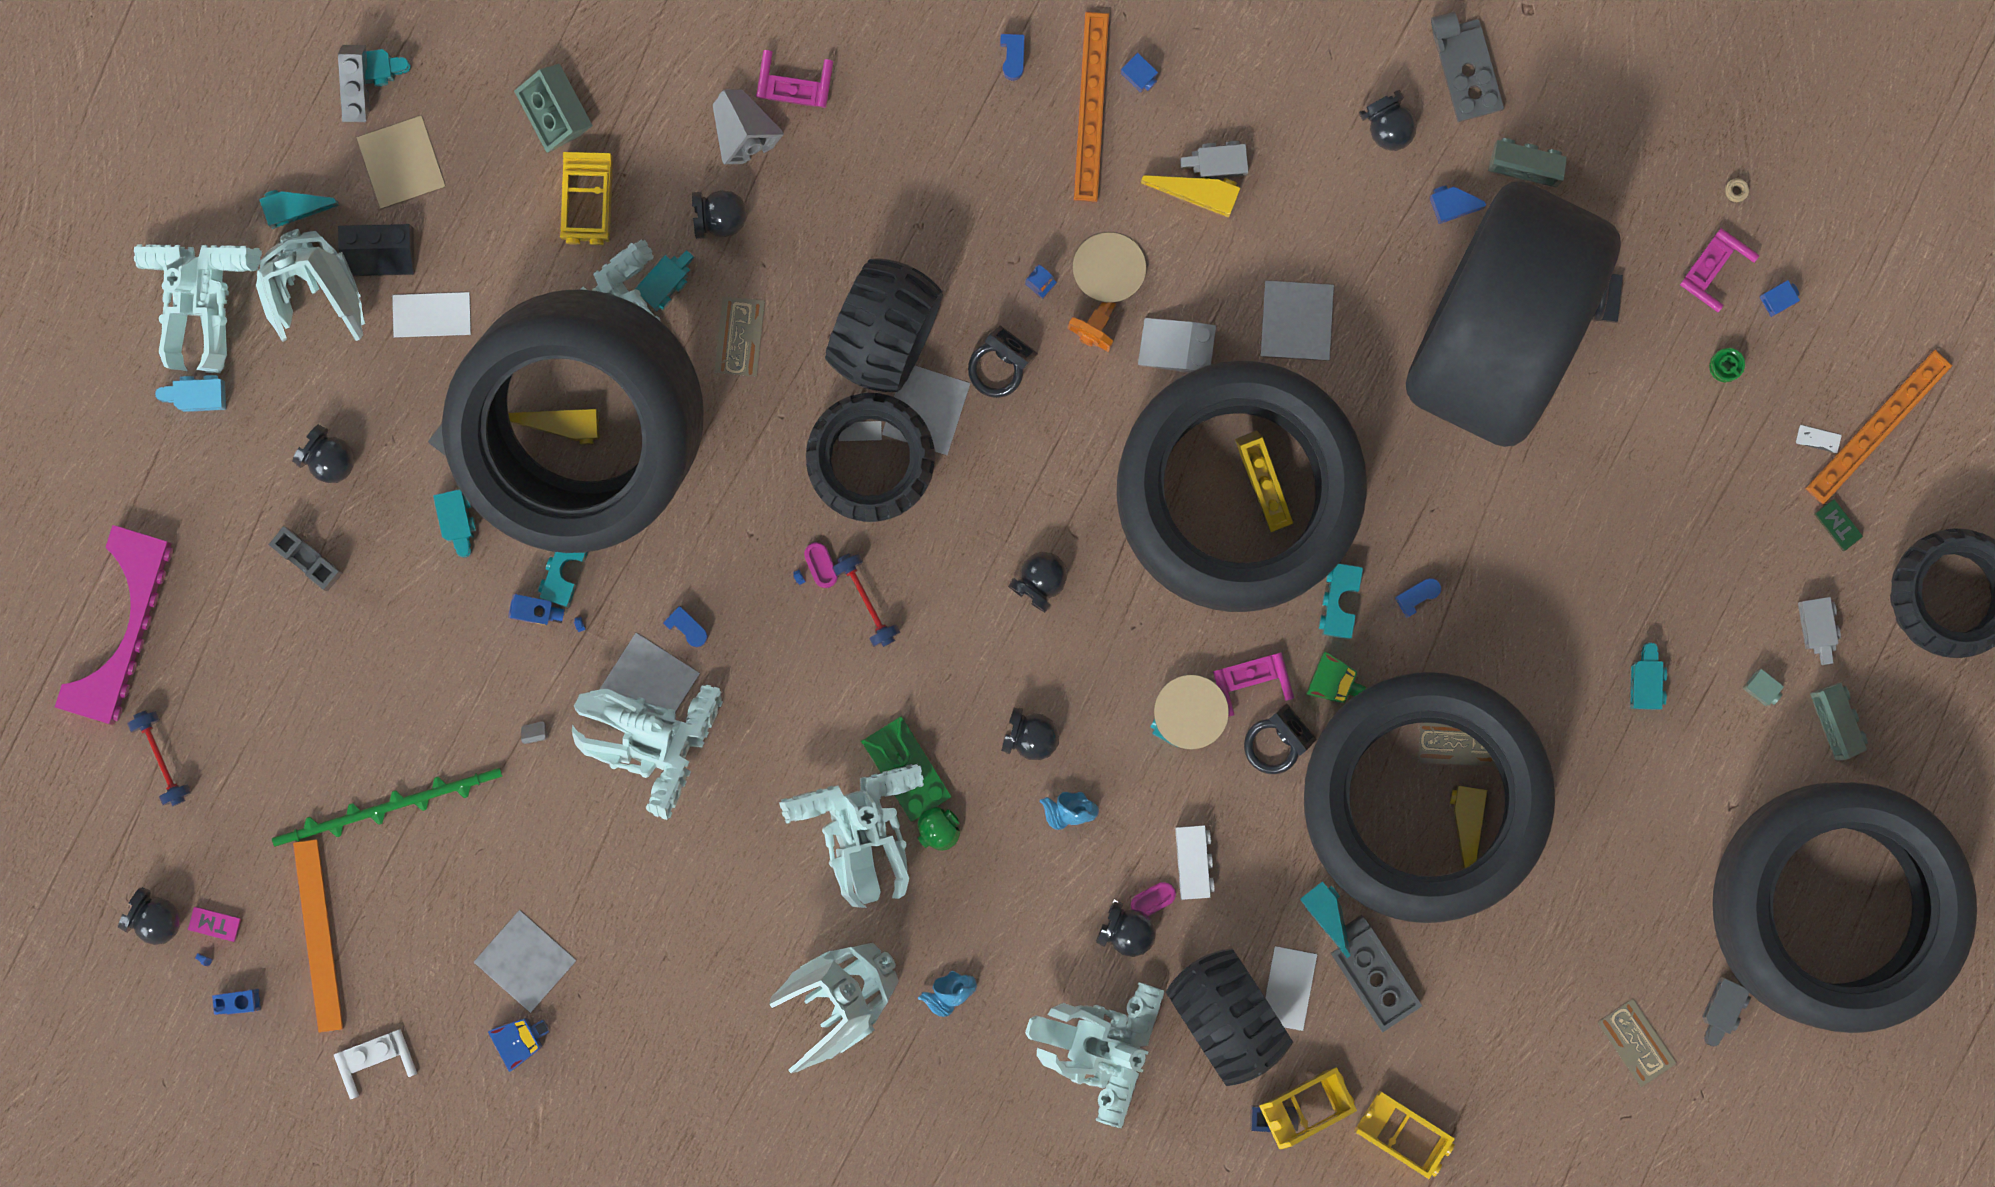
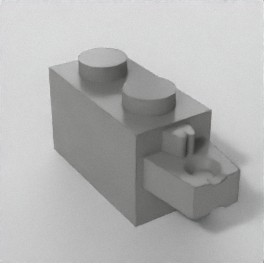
(1218, 161)
(1820, 627)

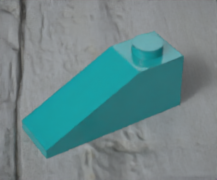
(288, 207)
(1328, 912)

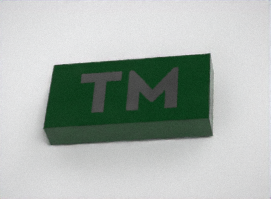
(1838, 525)

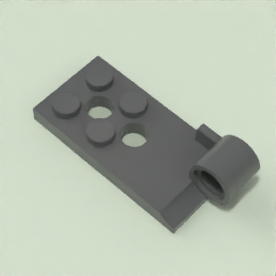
(1460, 46)
(1371, 957)

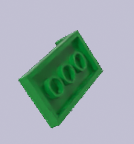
(897, 747)

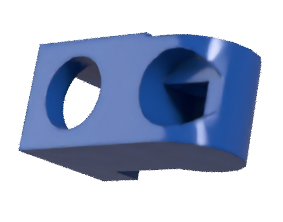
(1015, 55)
(1040, 281)
(1425, 590)
(694, 633)
(236, 1002)

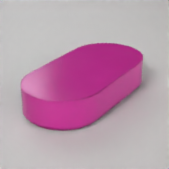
(820, 565)
(1154, 898)

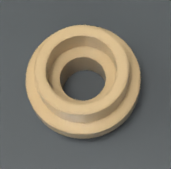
(1740, 184)

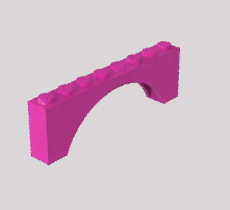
(143, 565)

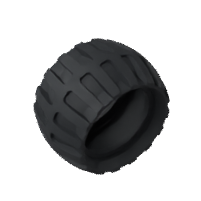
(883, 325)
(856, 409)
(1908, 600)
(1229, 1017)

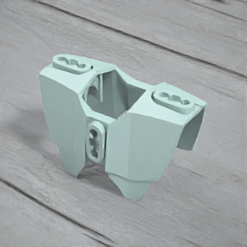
(314, 264)
(846, 995)

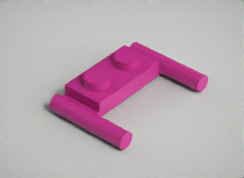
(793, 90)
(1710, 264)
(1253, 673)

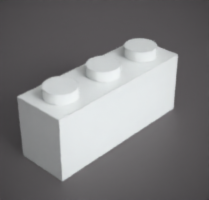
(1194, 862)

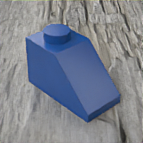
(1453, 203)

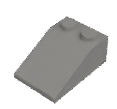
(1176, 344)

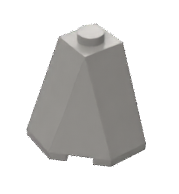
(742, 127)

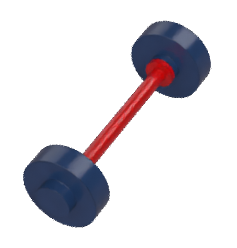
(848, 564)
(144, 721)

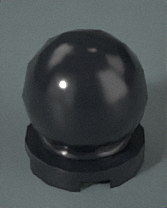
(1391, 123)
(720, 213)
(327, 457)
(1041, 578)
(1031, 735)
(152, 919)
(1128, 931)

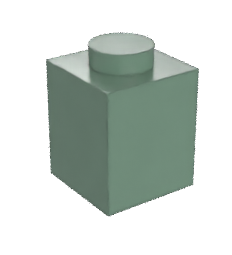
(1764, 688)

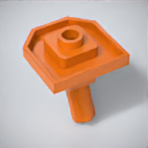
(1091, 332)

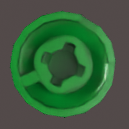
(1727, 365)

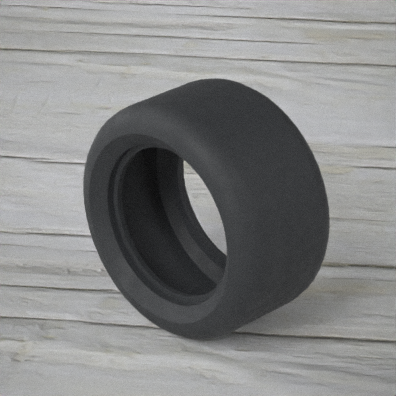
(1513, 314)
(1300, 410)
(519, 492)
(1494, 725)
(1939, 926)

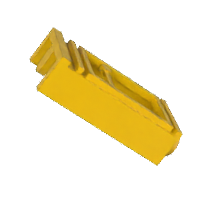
(587, 165)
(1375, 1120)
(1280, 1122)

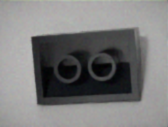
(378, 249)

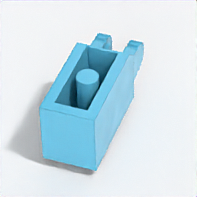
(195, 394)

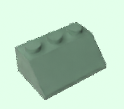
(553, 107)
(1528, 162)
(1839, 721)

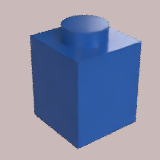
(1140, 73)
(1780, 298)

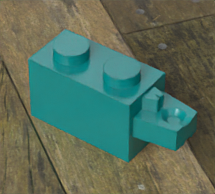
(665, 279)

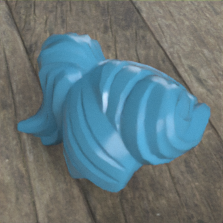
(1070, 809)
(949, 992)

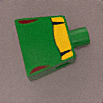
(1333, 680)

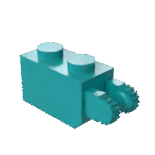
(383, 67)
(455, 521)
(1647, 680)

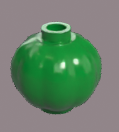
(938, 829)

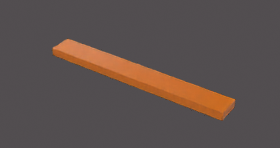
(1091, 106)
(1878, 427)
(318, 936)

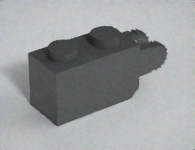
(1724, 1010)

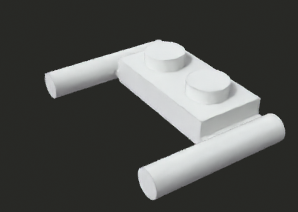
(371, 1054)

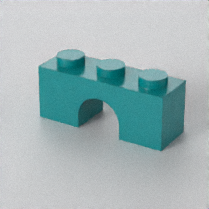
(555, 587)
(1335, 621)

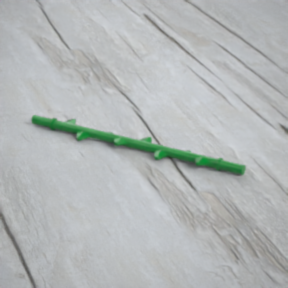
(378, 812)

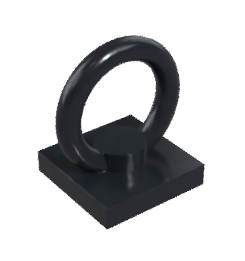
(1609, 305)
(1008, 349)
(1290, 731)

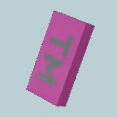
(214, 924)

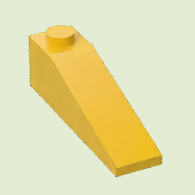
(1207, 193)
(570, 424)
(1264, 480)
(1468, 815)

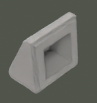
(533, 733)

